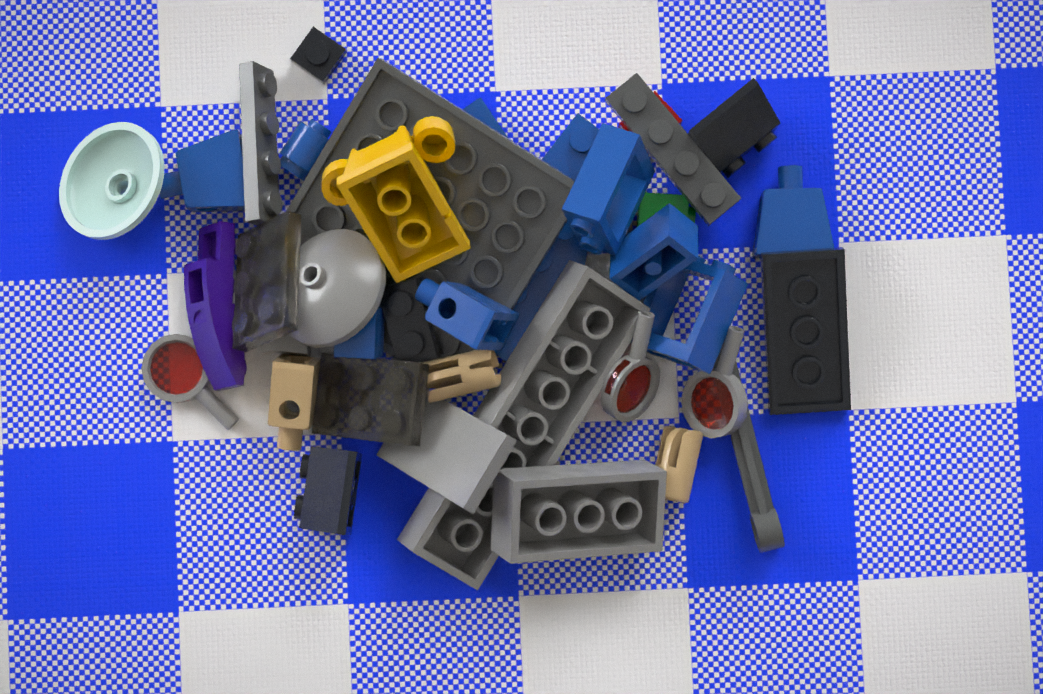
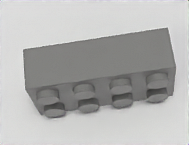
(578, 510)

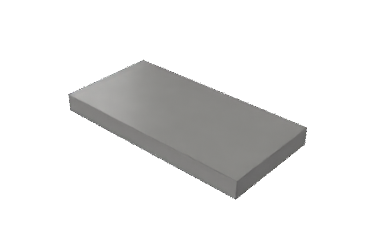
(455, 454)

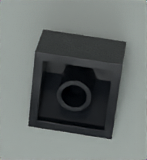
(736, 128)
(329, 490)

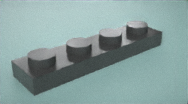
(259, 143)
(673, 149)

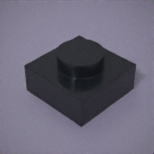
(318, 55)

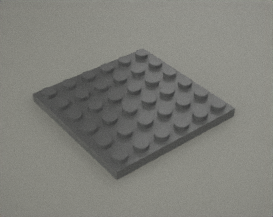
(494, 187)

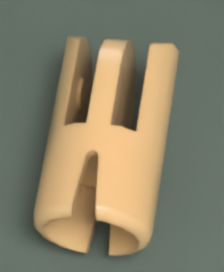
(462, 374)
(679, 457)

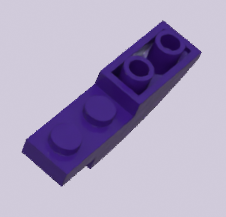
(211, 306)

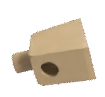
(293, 380)

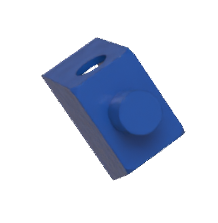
(209, 175)
(791, 216)
(467, 314)

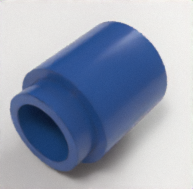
(304, 148)

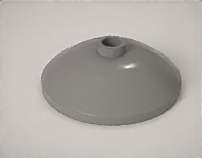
(338, 287)

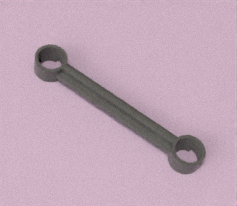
(763, 515)

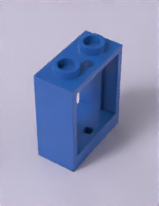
(608, 190)
(711, 323)

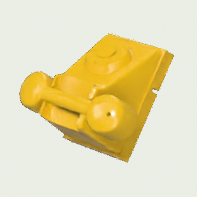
(399, 197)

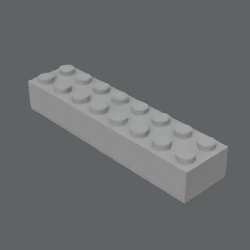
(539, 404)

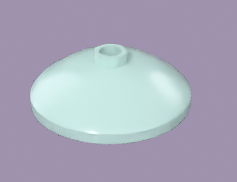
(111, 180)

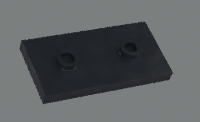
(806, 330)

